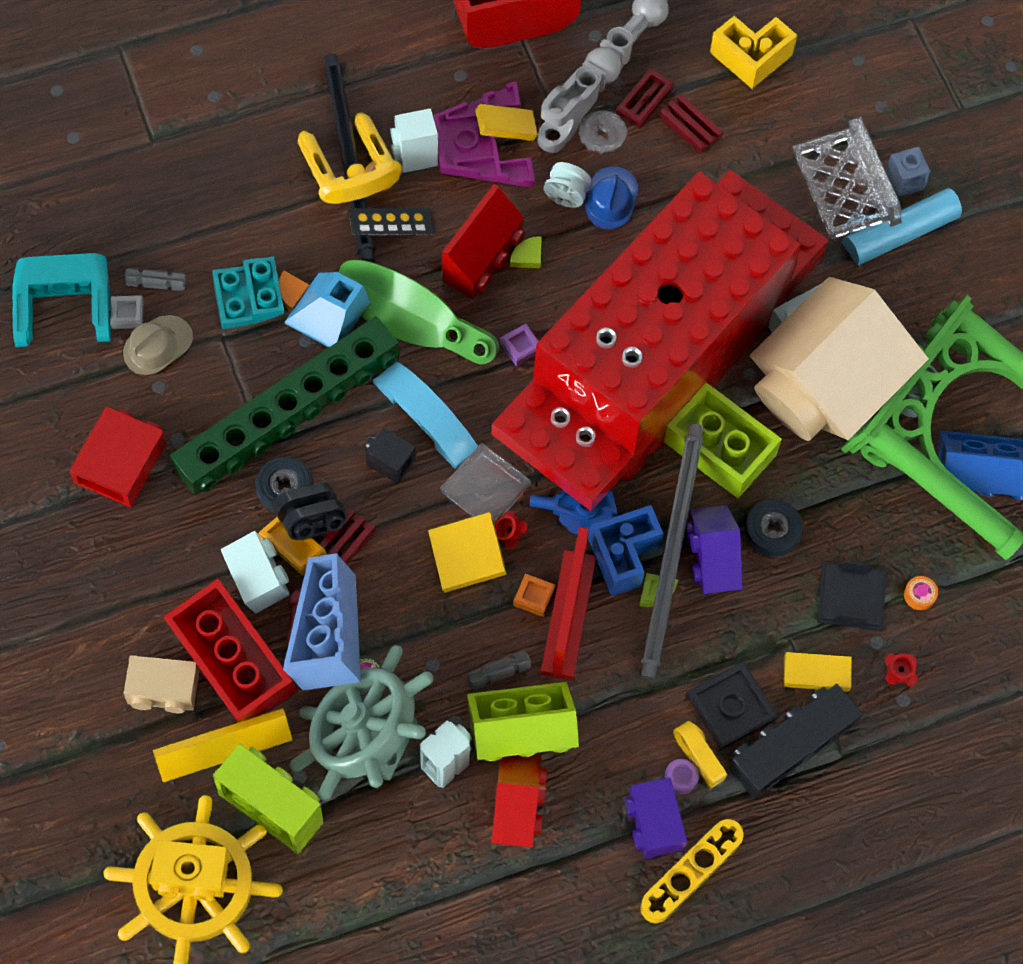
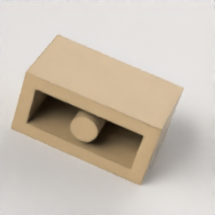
(161, 684)

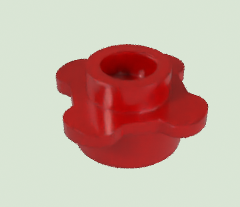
(503, 525)
(905, 661)

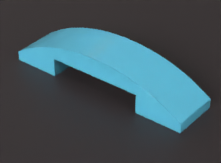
(428, 412)

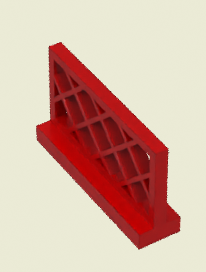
(569, 611)

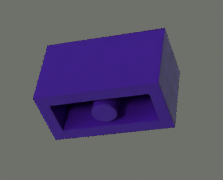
(656, 818)

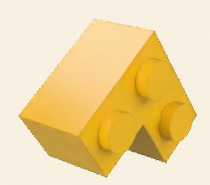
(751, 54)

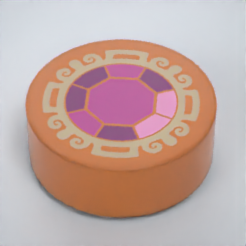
(921, 593)

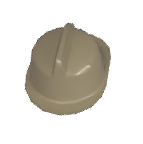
(157, 344)

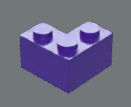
(717, 548)

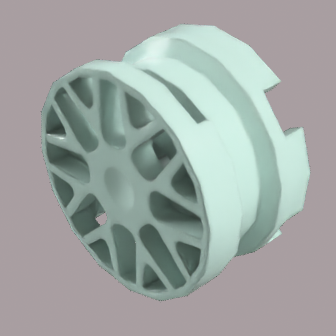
(567, 183)

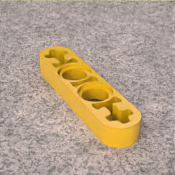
(689, 868)

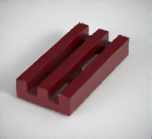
(631, 115)
(694, 120)
(359, 521)

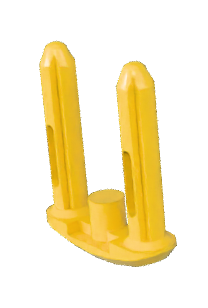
(360, 183)

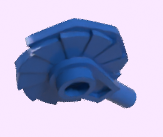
(573, 513)

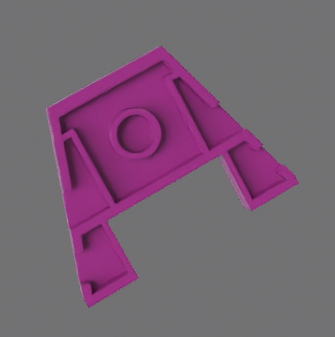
(473, 155)

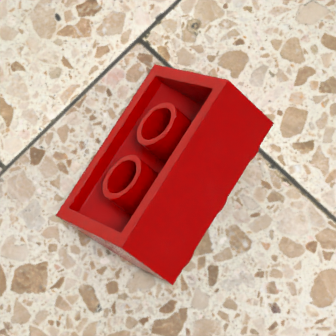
(482, 243)

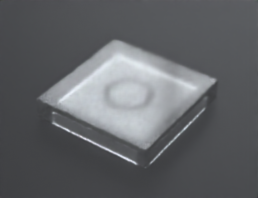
(485, 484)

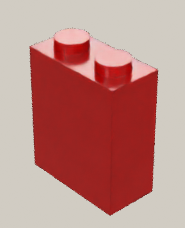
(118, 456)

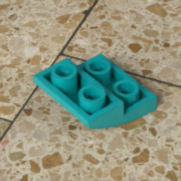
(248, 293)

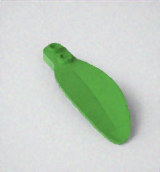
(417, 313)

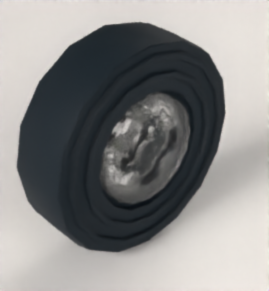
(280, 470)
(773, 543)

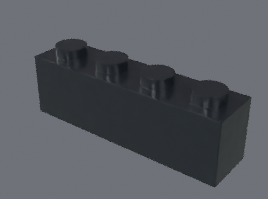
(795, 740)

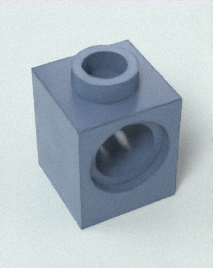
(907, 172)

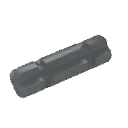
(155, 279)
(499, 670)

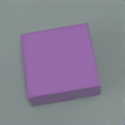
(519, 344)

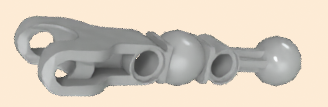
(569, 103)

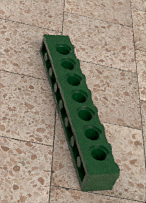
(267, 406)

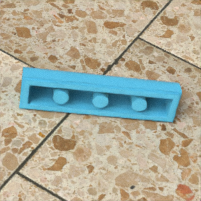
(916, 221)

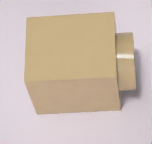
(835, 361)

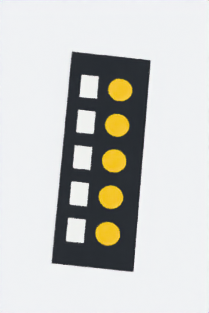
(391, 221)

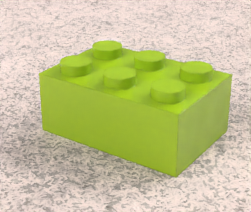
(734, 442)
(523, 721)
(269, 797)

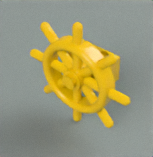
(192, 874)

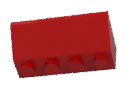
(230, 653)

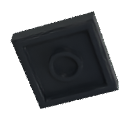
(731, 706)

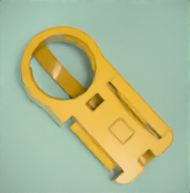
(697, 750)

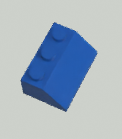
(984, 462)

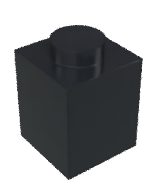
(390, 455)

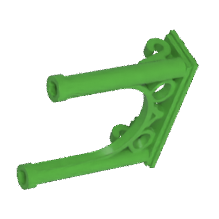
(886, 444)

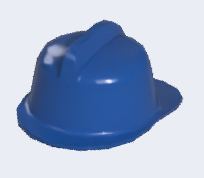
(611, 197)

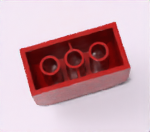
(509, 21)

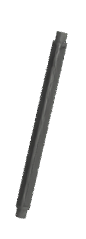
(672, 552)

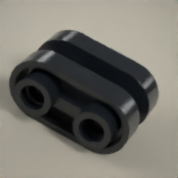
(310, 511)

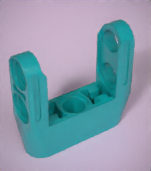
(60, 277)

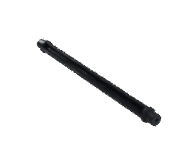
(346, 141)

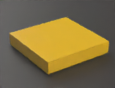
(467, 552)

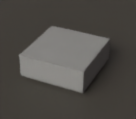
(126, 312)

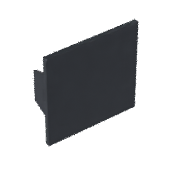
(852, 595)

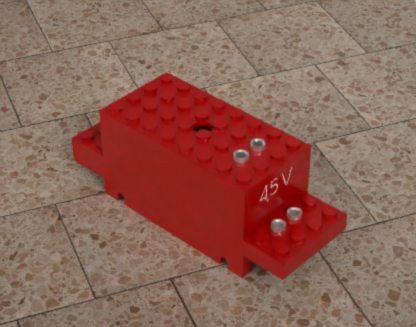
(731, 260)

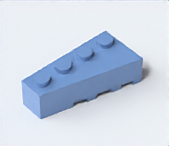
(325, 627)

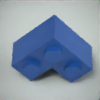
(618, 544)

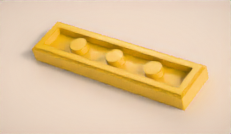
(216, 746)

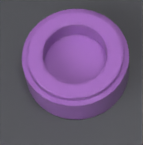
(683, 775)

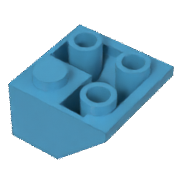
(329, 308)

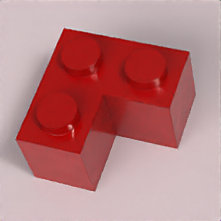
(519, 791)

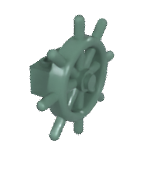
(371, 730)

